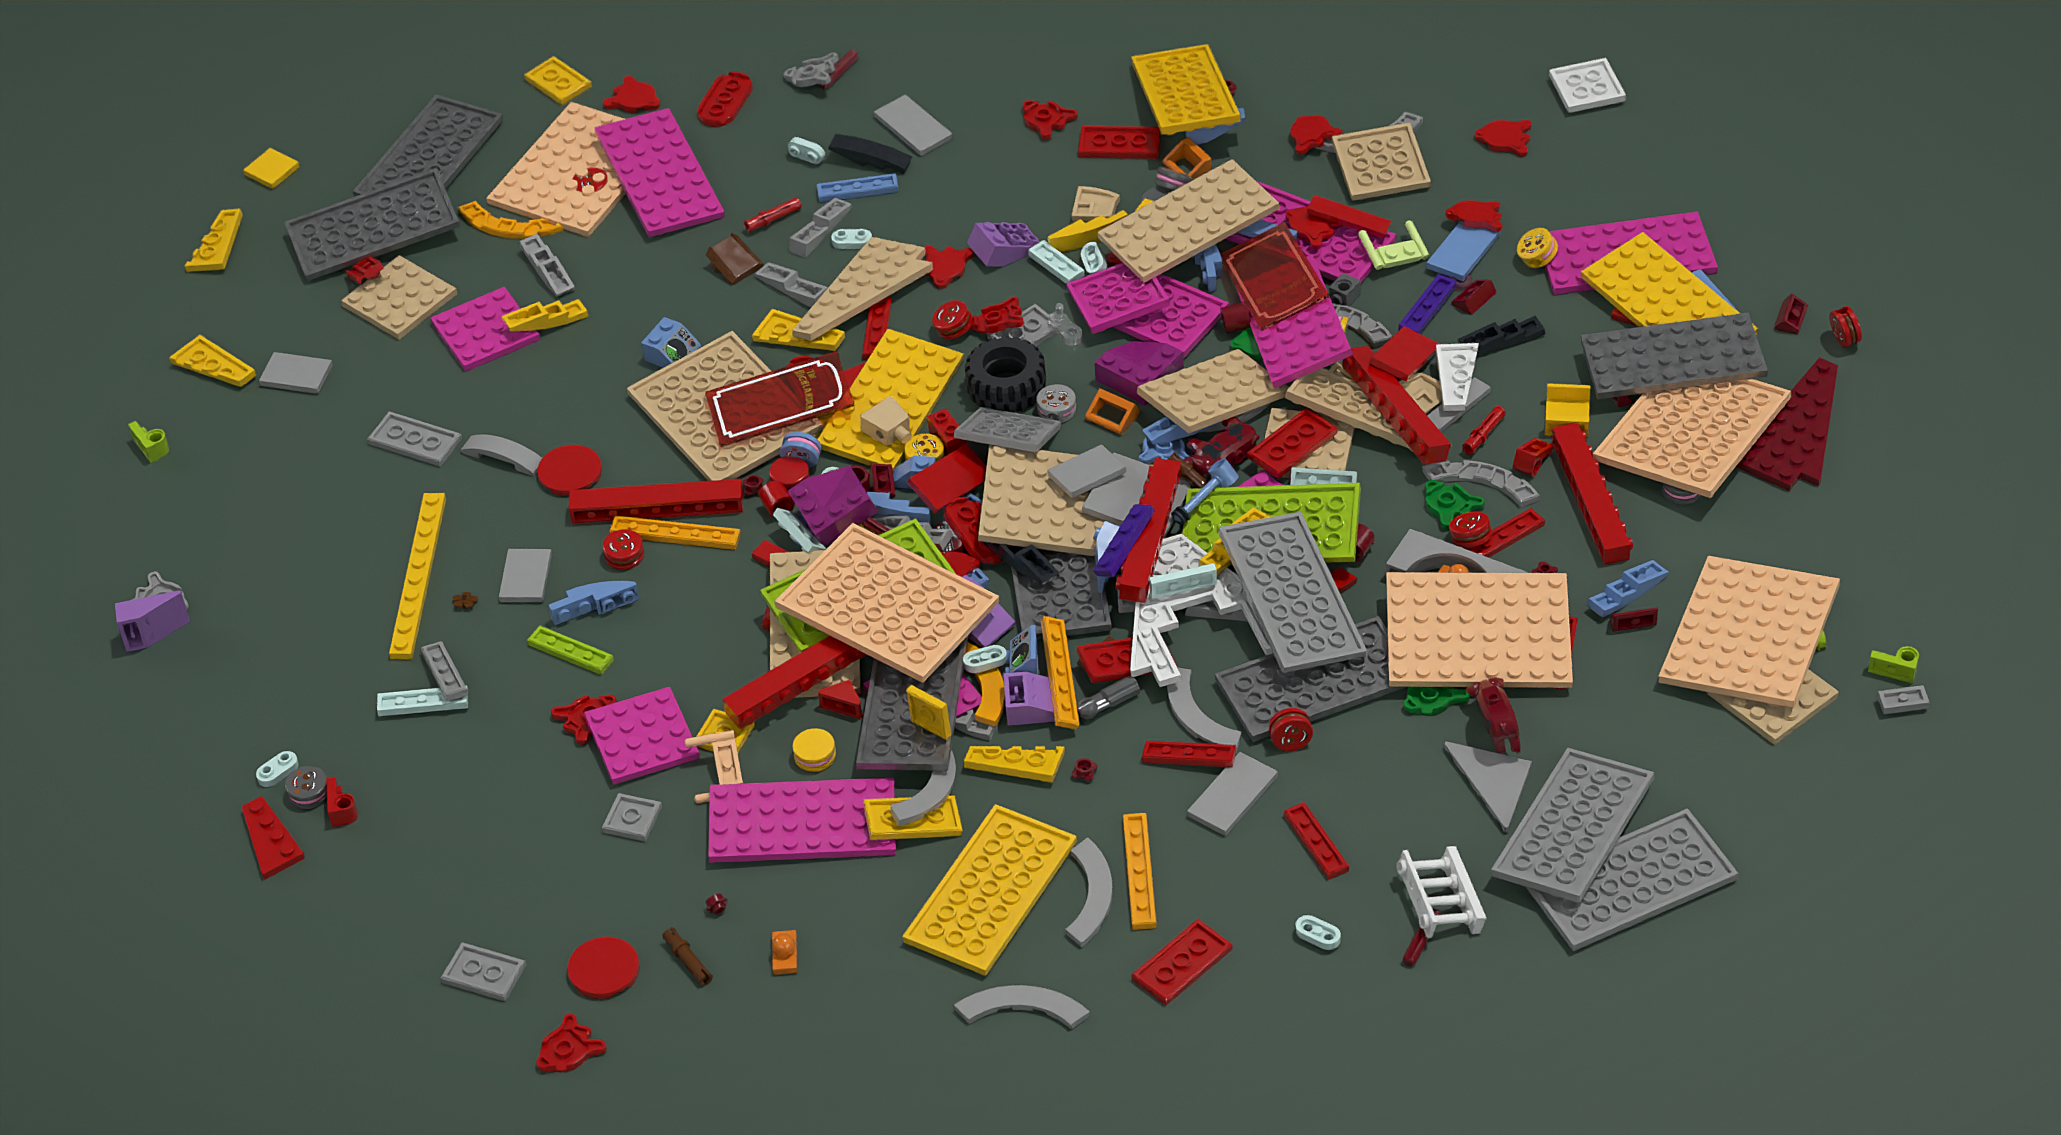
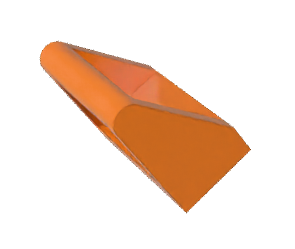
(1194, 154)
(1104, 397)

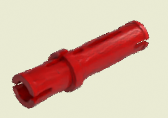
(764, 218)
(1479, 435)

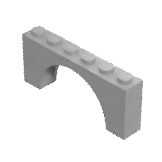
(1422, 553)

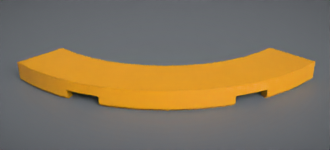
(503, 227)
(992, 694)

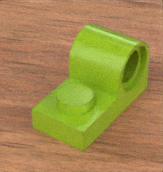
(151, 443)
(1898, 667)

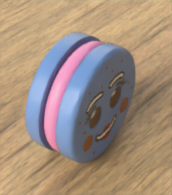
(802, 446)

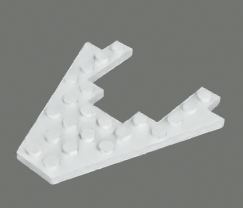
(1158, 615)

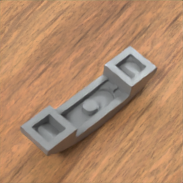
(503, 449)

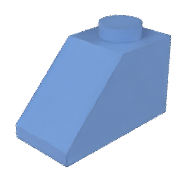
(909, 469)

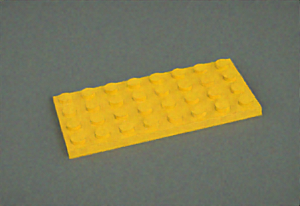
(1185, 89)
(1653, 285)
(900, 368)
(990, 889)

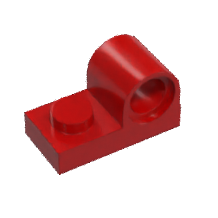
(1530, 456)
(341, 805)

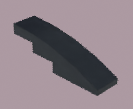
(872, 152)
(1507, 335)
(1026, 561)

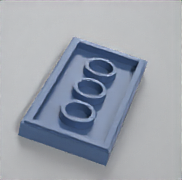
(1461, 251)

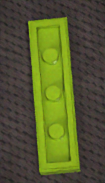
(570, 650)

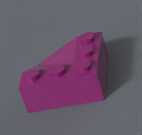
(1136, 364)
(832, 503)

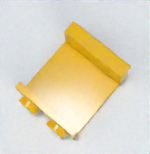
(1566, 406)

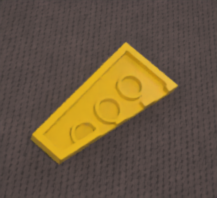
(217, 244)

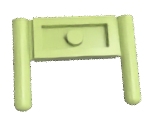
(1397, 253)

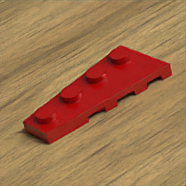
(270, 838)

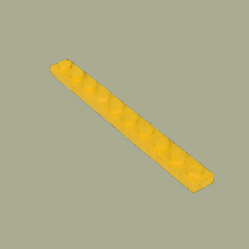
(417, 576)

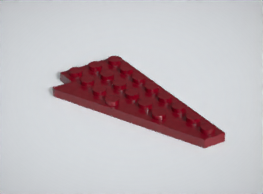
(1798, 435)

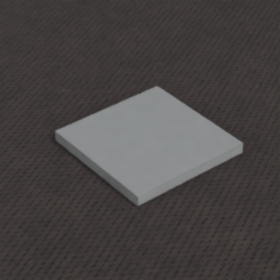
(1007, 429)
(1117, 496)

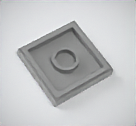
(632, 817)

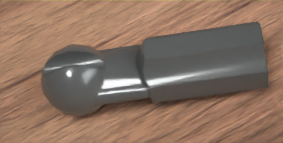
(1108, 697)

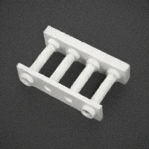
(1456, 879)

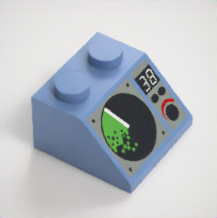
(668, 343)
(1023, 652)

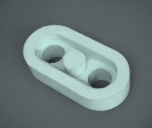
(806, 150)
(850, 238)
(1093, 258)
(984, 659)
(277, 769)
(1319, 932)

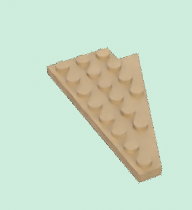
(869, 277)

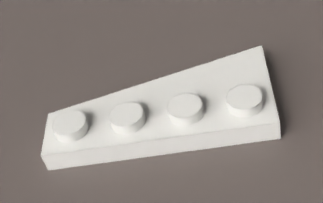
(1455, 373)

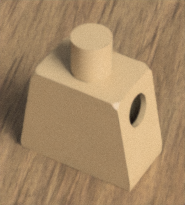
(886, 422)

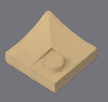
(1093, 202)
(1424, 391)

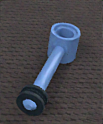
(1221, 474)

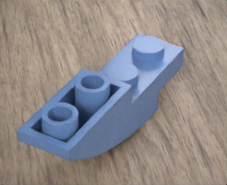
(1212, 264)
(598, 596)

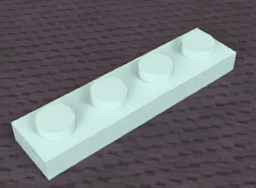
(416, 702)

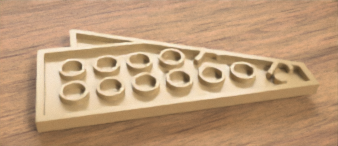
(1341, 398)

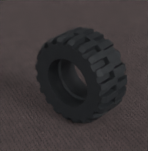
(1005, 356)

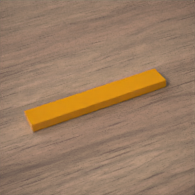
(679, 532)
(1059, 673)
(1139, 871)

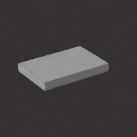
(1034, 328)
(296, 372)
(1086, 471)
(525, 575)
(483, 971)

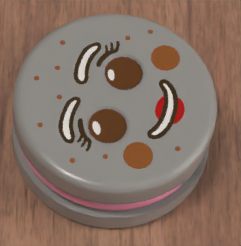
(1056, 403)

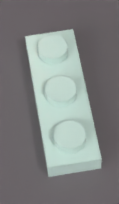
(1055, 262)
(1308, 476)
(797, 531)
(1183, 581)

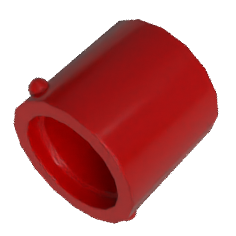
(775, 496)

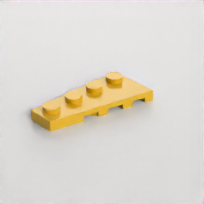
(778, 329)
(211, 360)
(1029, 764)

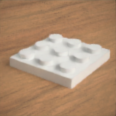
(1587, 85)

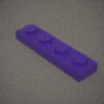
(1428, 303)
(1123, 540)

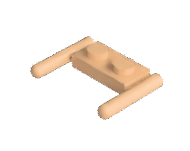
(725, 757)

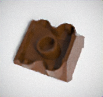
(733, 259)

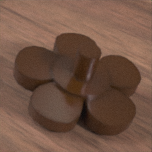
(466, 600)

